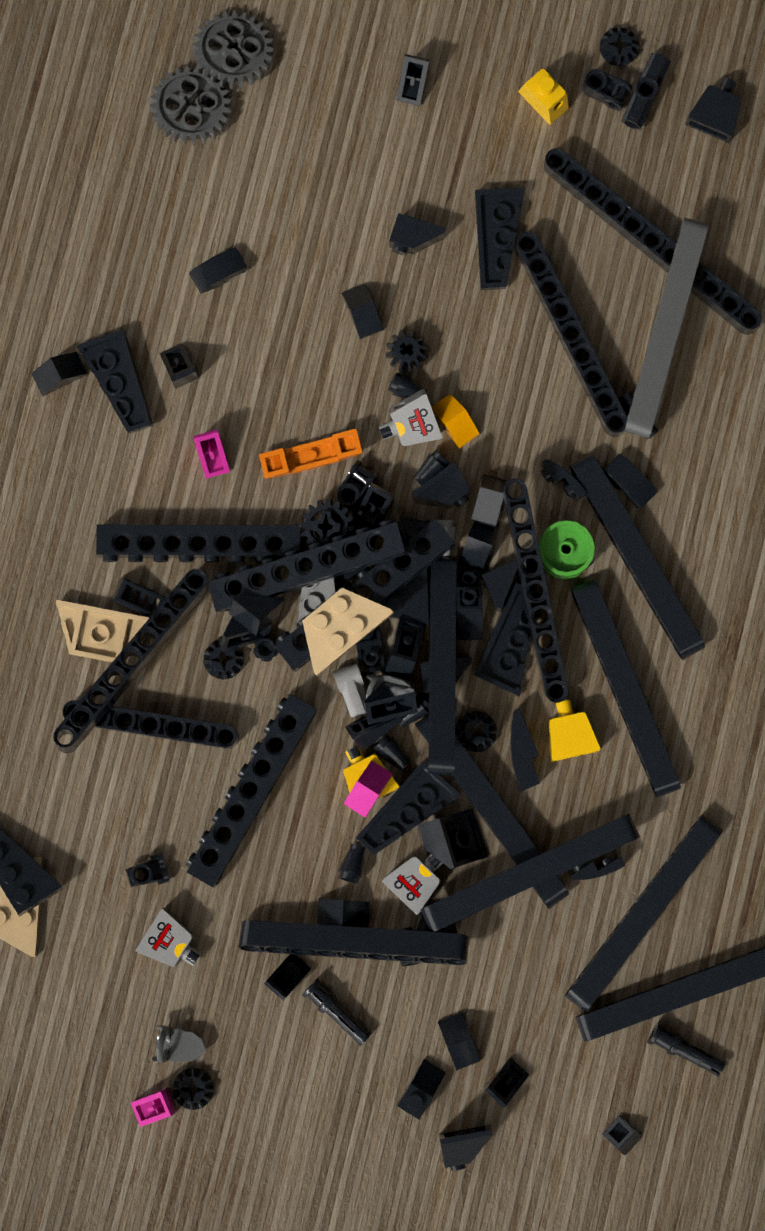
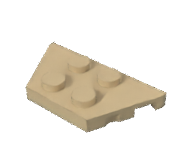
(340, 626)
(97, 631)
(22, 930)

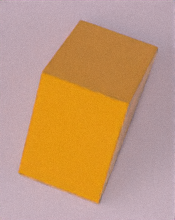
(455, 420)

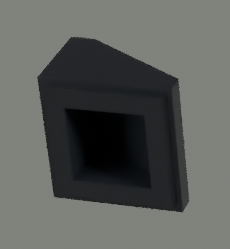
(622, 1135)

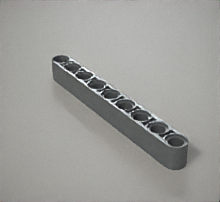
(666, 327)

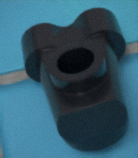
(153, 870)

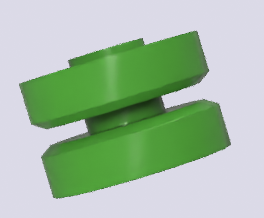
(580, 546)

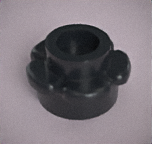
(260, 653)

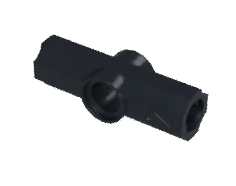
(651, 78)

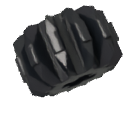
(407, 343)

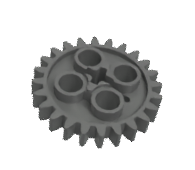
(233, 49)
(172, 93)

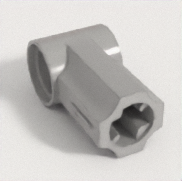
(351, 686)

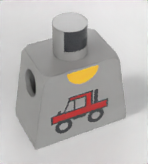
(412, 421)
(414, 881)
(168, 941)

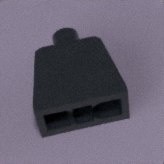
(716, 111)

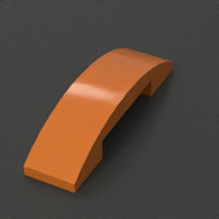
(311, 455)

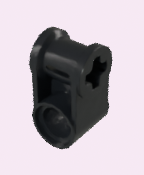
(607, 90)
(357, 482)

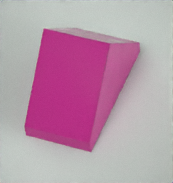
(211, 453)
(368, 788)
(154, 1107)

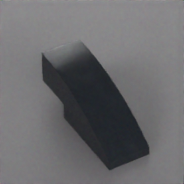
(522, 751)

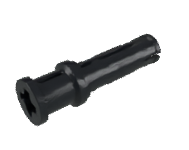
(327, 1003)
(676, 1045)

